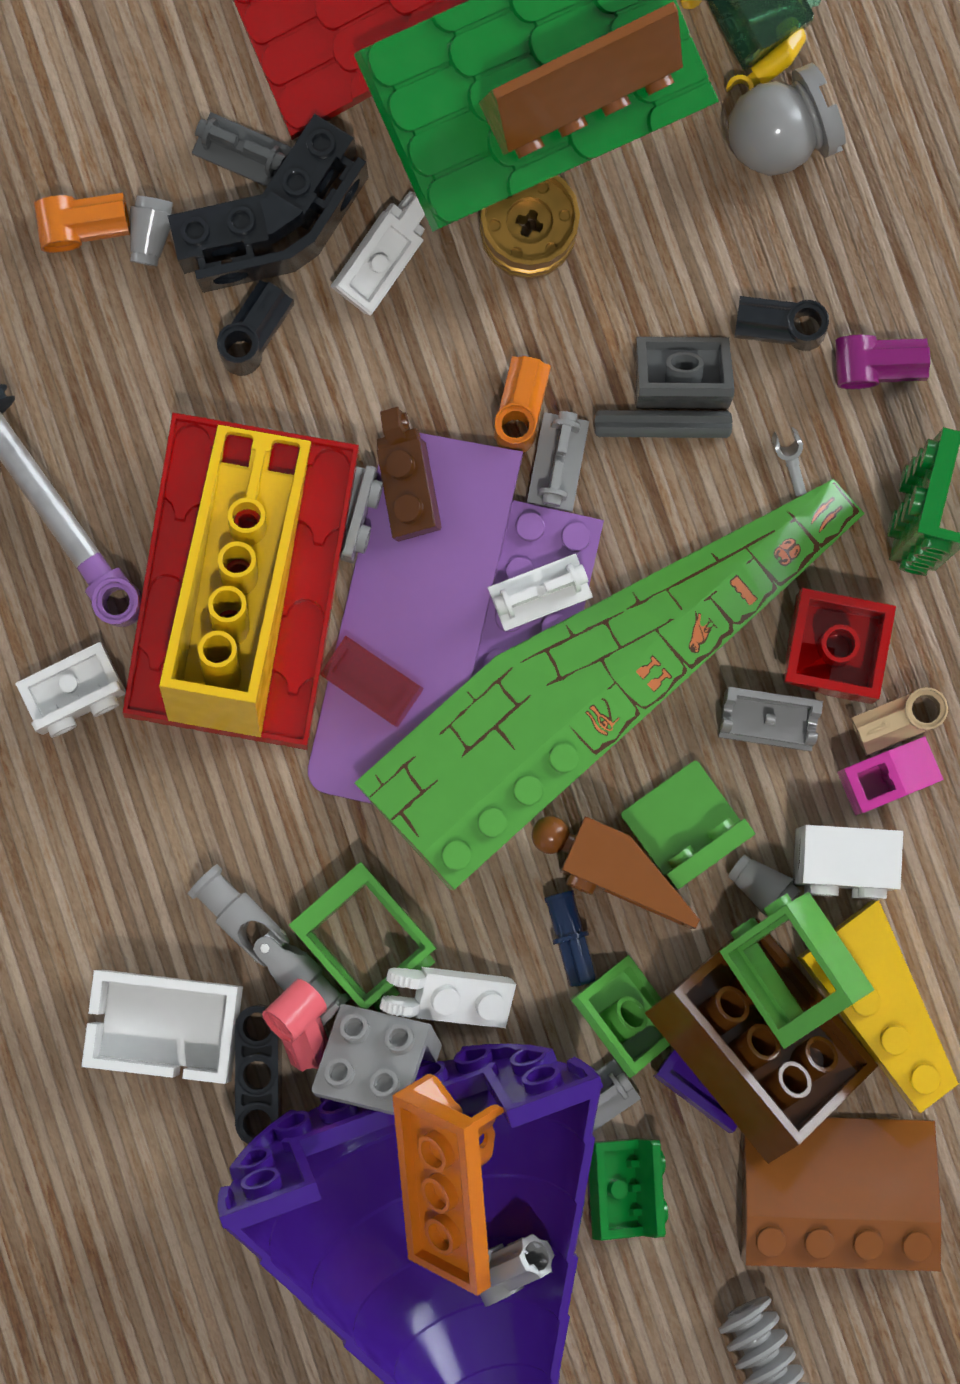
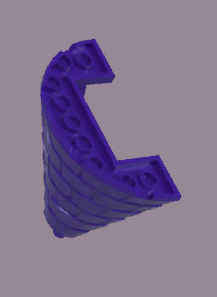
(328, 1222)

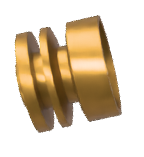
(556, 218)

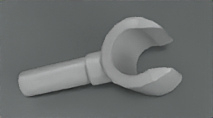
(791, 457)

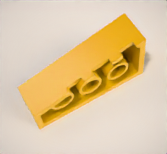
(892, 1017)

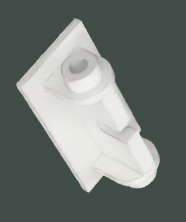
(540, 592)

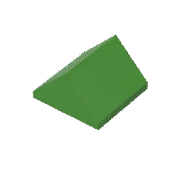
(616, 1013)

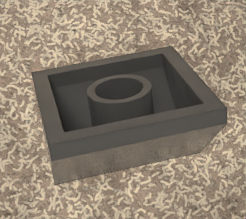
(684, 373)

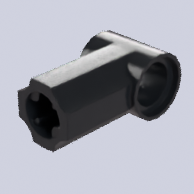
(774, 322)
(256, 325)

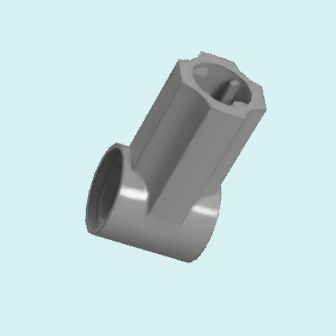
(516, 1266)

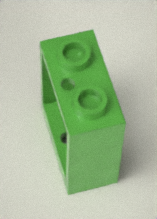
(332, 901)
(766, 986)

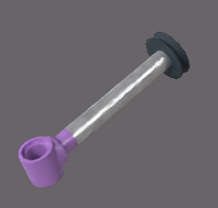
(64, 526)

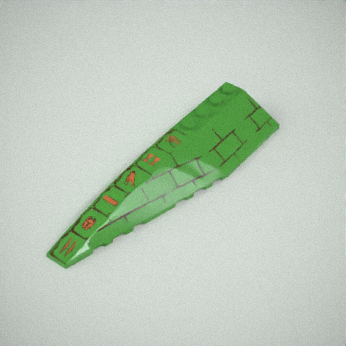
(578, 687)

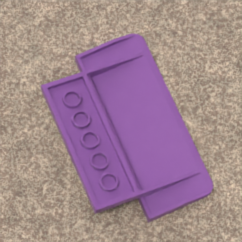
(429, 600)

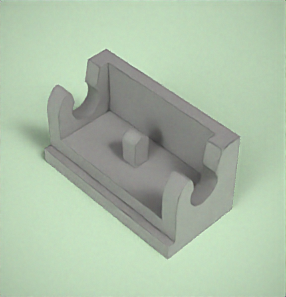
(769, 719)

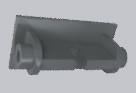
(239, 149)

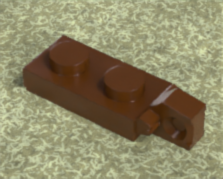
(406, 478)

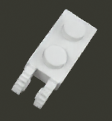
(451, 996)

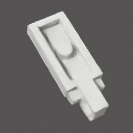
(382, 255)

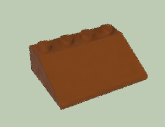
(585, 81)
(846, 1198)

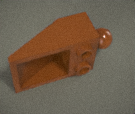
(613, 863)

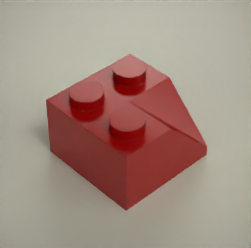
(839, 645)

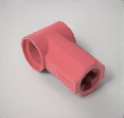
(298, 1023)

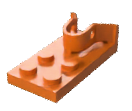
(444, 1182)

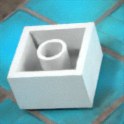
(848, 859)

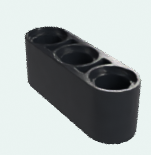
(246, 1095)

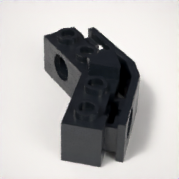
(293, 199)

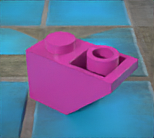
(890, 775)

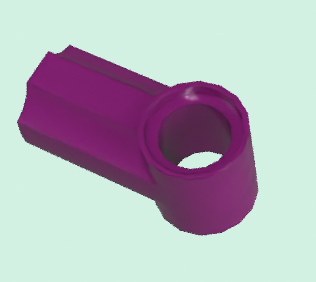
(867, 361)

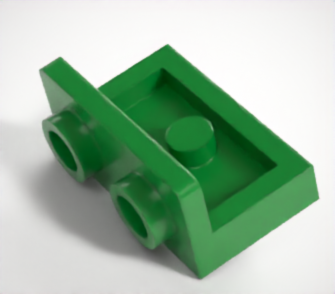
(627, 1189)

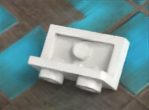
(71, 689)

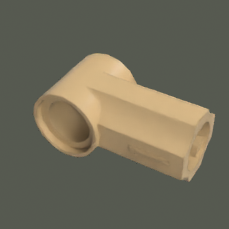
(895, 721)

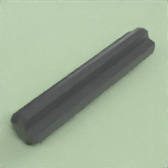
(663, 424)

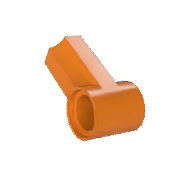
(68, 222)
(522, 401)

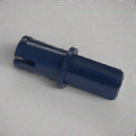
(570, 938)

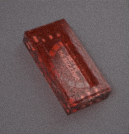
(371, 681)

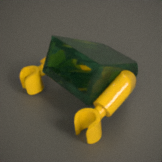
(761, 34)

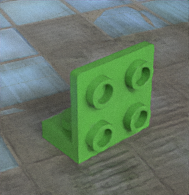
(686, 825)

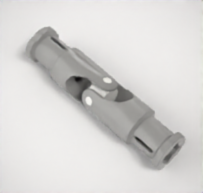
(272, 950)

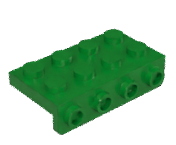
(918, 540)

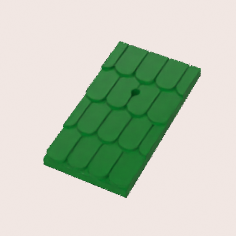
(440, 70)

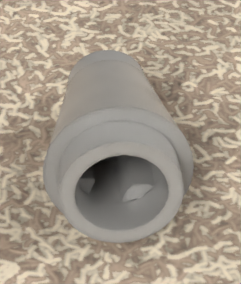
(149, 229)
(762, 883)

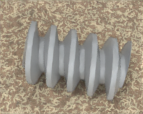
(761, 1344)

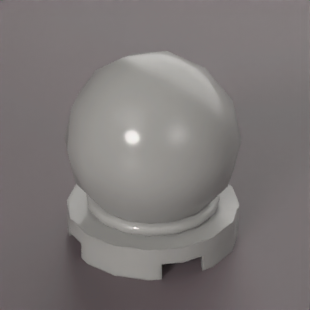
(782, 124)

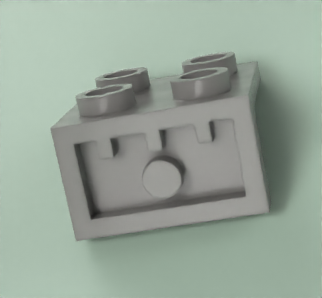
(373, 1057)

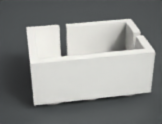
(162, 1025)

